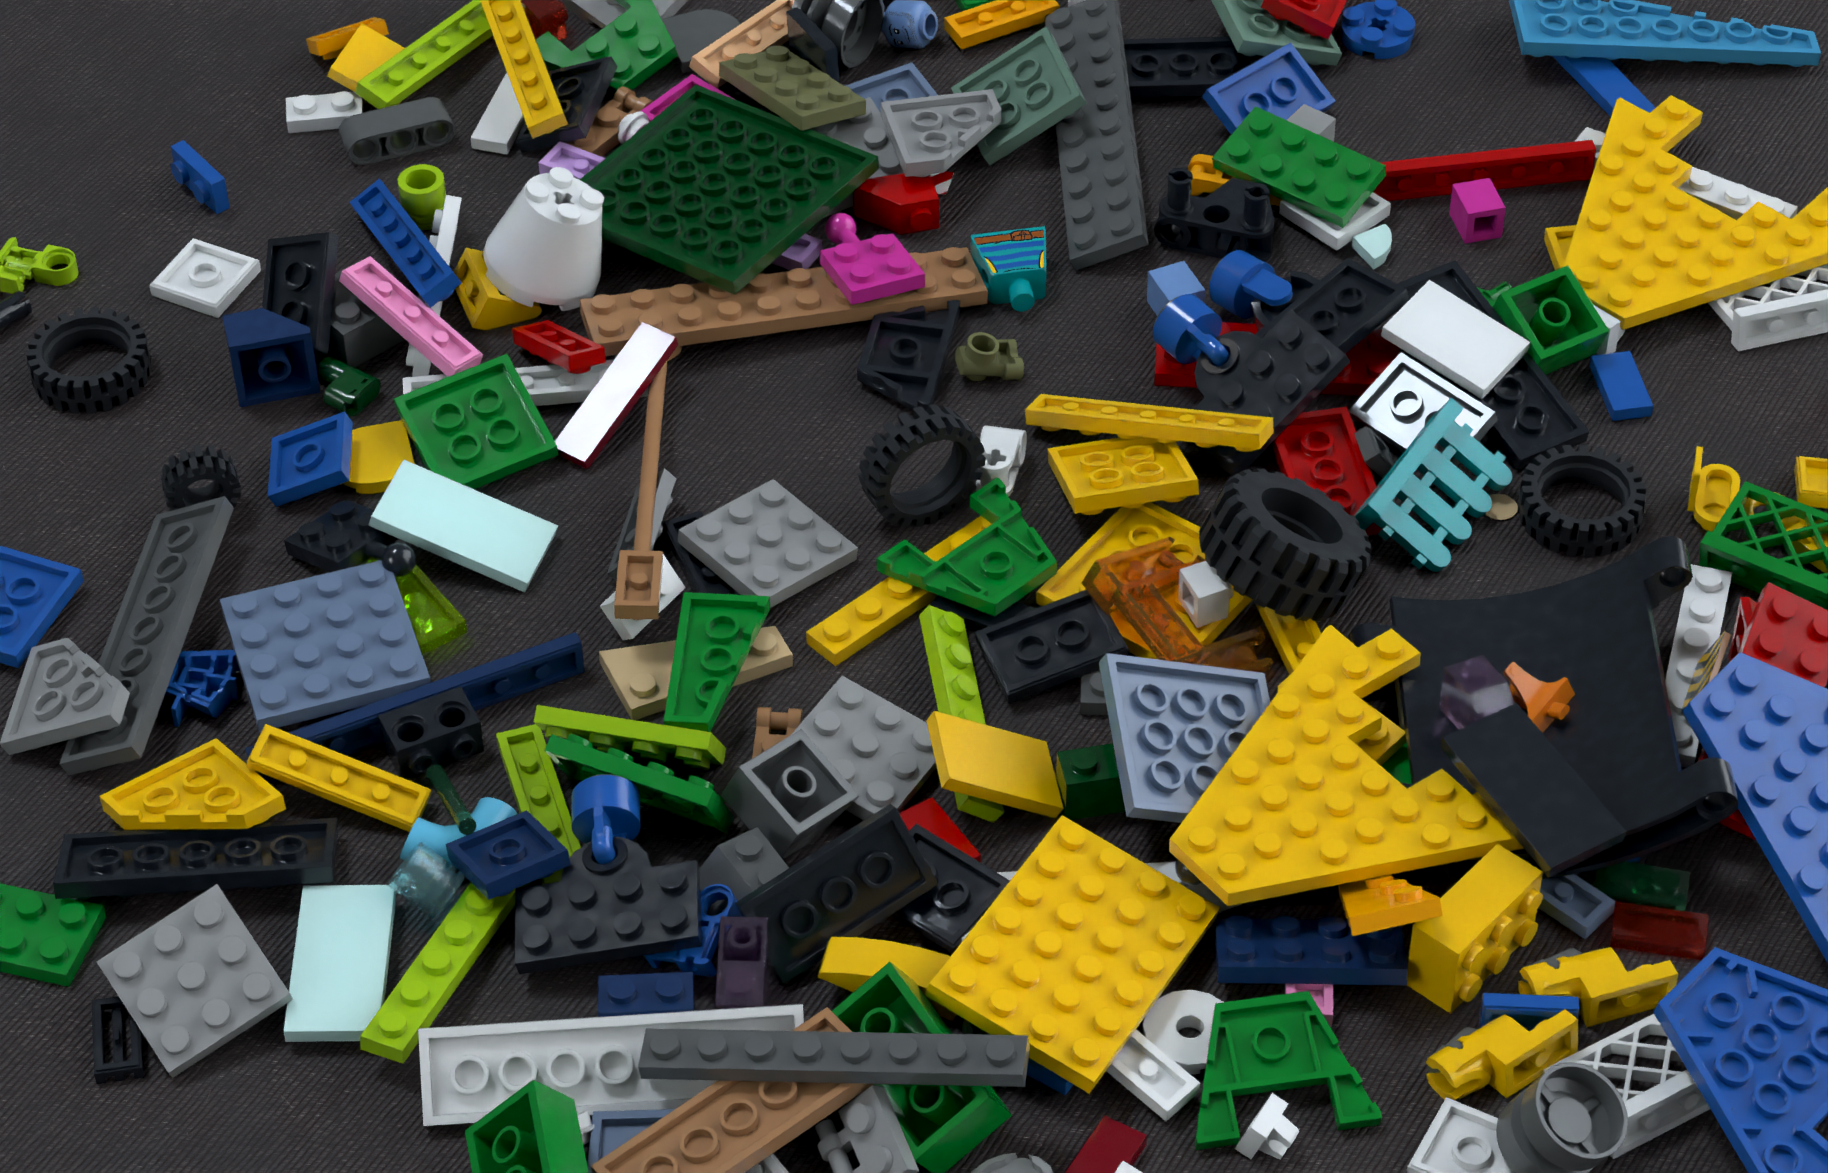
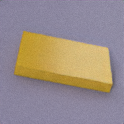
(994, 764)

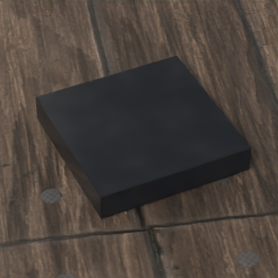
(811, 43)

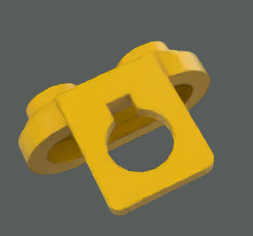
(1711, 491)

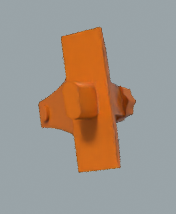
(1540, 699)

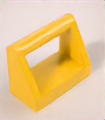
(482, 300)

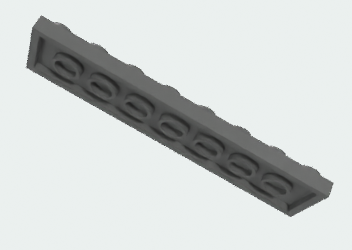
(153, 628)

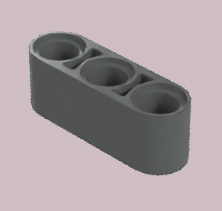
(396, 131)

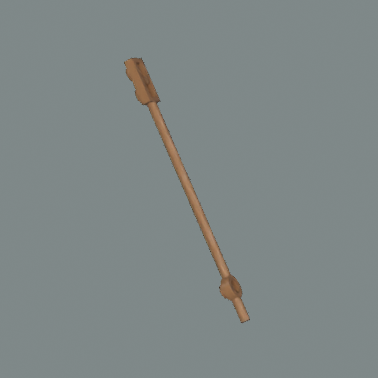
(641, 569)

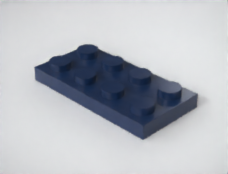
(1307, 952)

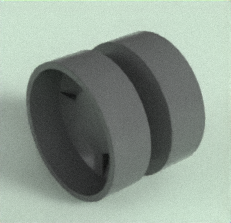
(1563, 1122)

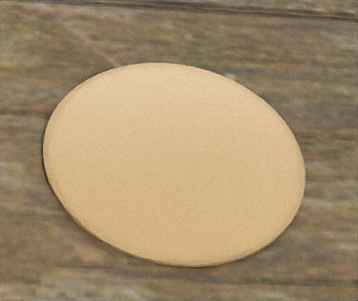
(1502, 507)

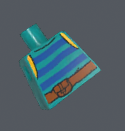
(1012, 265)

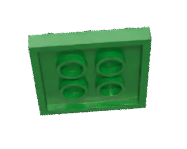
(476, 424)

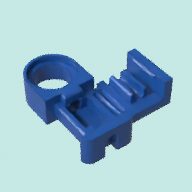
(710, 935)

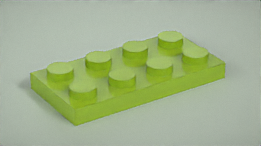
(650, 739)

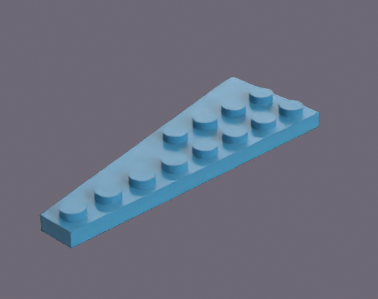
(1653, 33)

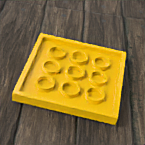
(1127, 531)

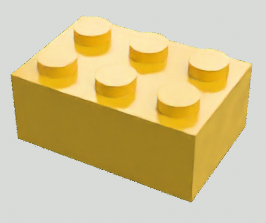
(1480, 927)

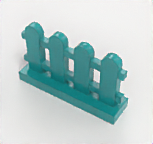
(1426, 503)

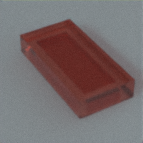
(1659, 931)

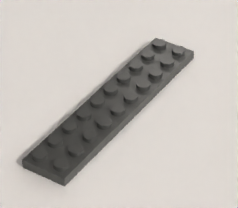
(1098, 139)

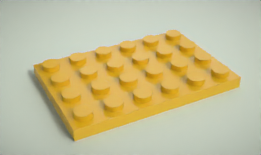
(1074, 952)

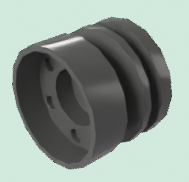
(848, 24)

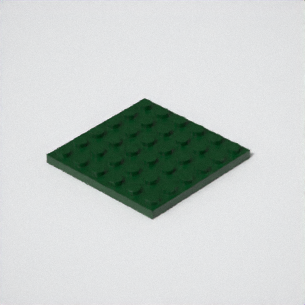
(722, 187)

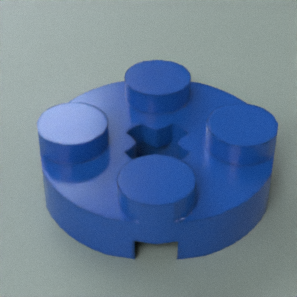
(1364, 25)

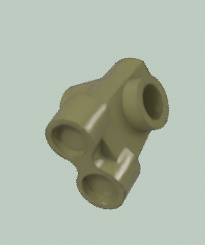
(989, 357)

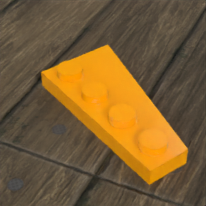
(1385, 904)

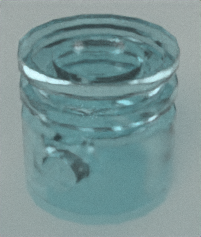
(425, 880)

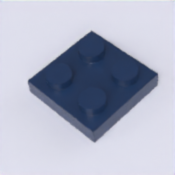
(508, 855)

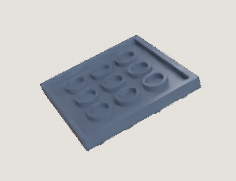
(323, 644)
(1175, 728)

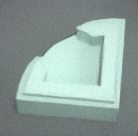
(1373, 245)

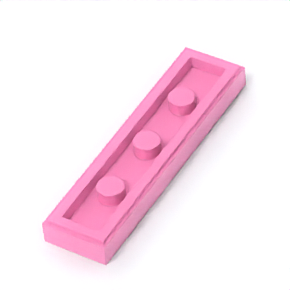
(410, 317)

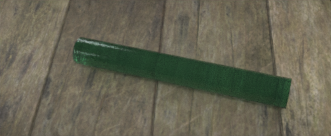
(451, 799)

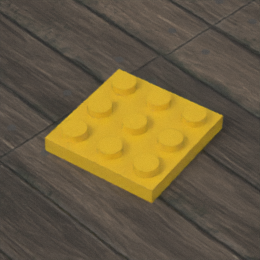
(1121, 473)

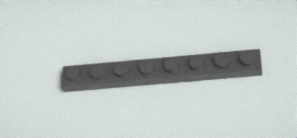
(835, 1057)

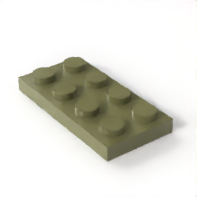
(792, 88)

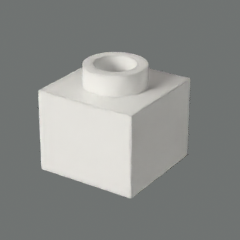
(1204, 594)

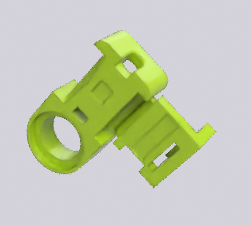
(22, 264)

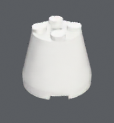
(548, 242)

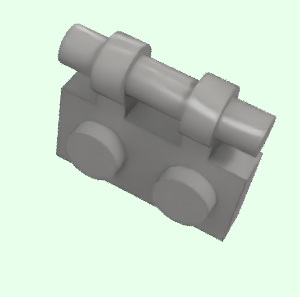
(871, 1132)

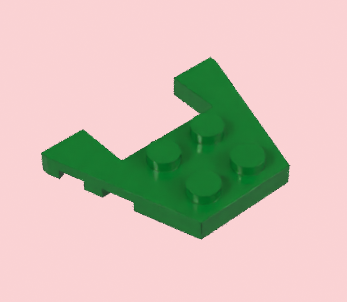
(634, 40)
(987, 569)
(1275, 1047)

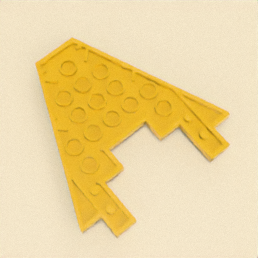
(1659, 251)
(1310, 806)

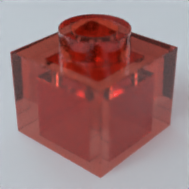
(546, 16)

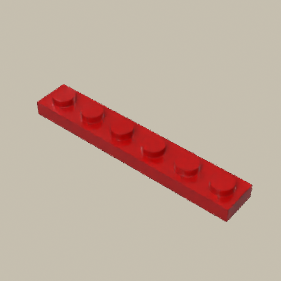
(1504, 167)

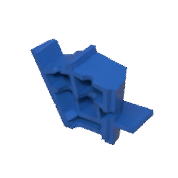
(203, 682)

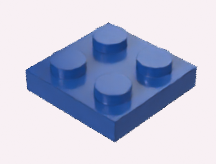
(310, 459)

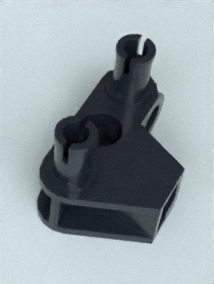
(1225, 221)

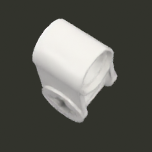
(1004, 455)

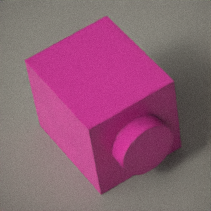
(1477, 210)

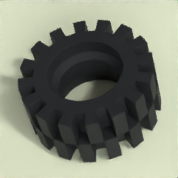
(195, 467)

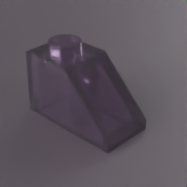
(1473, 691)

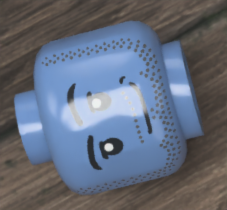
(909, 24)

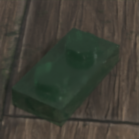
(1644, 885)

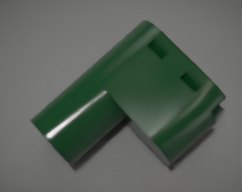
(349, 387)

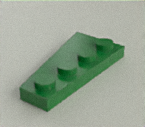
(709, 653)

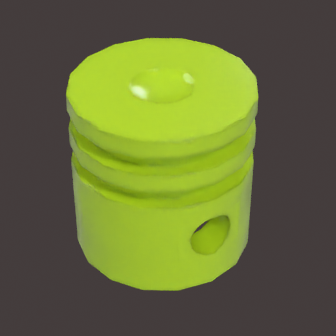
(422, 193)

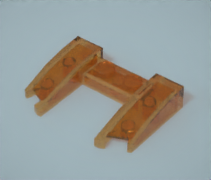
(1133, 585)

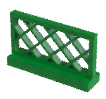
(1749, 563)

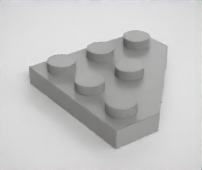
(938, 129)
(62, 698)

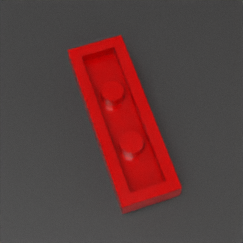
(559, 346)

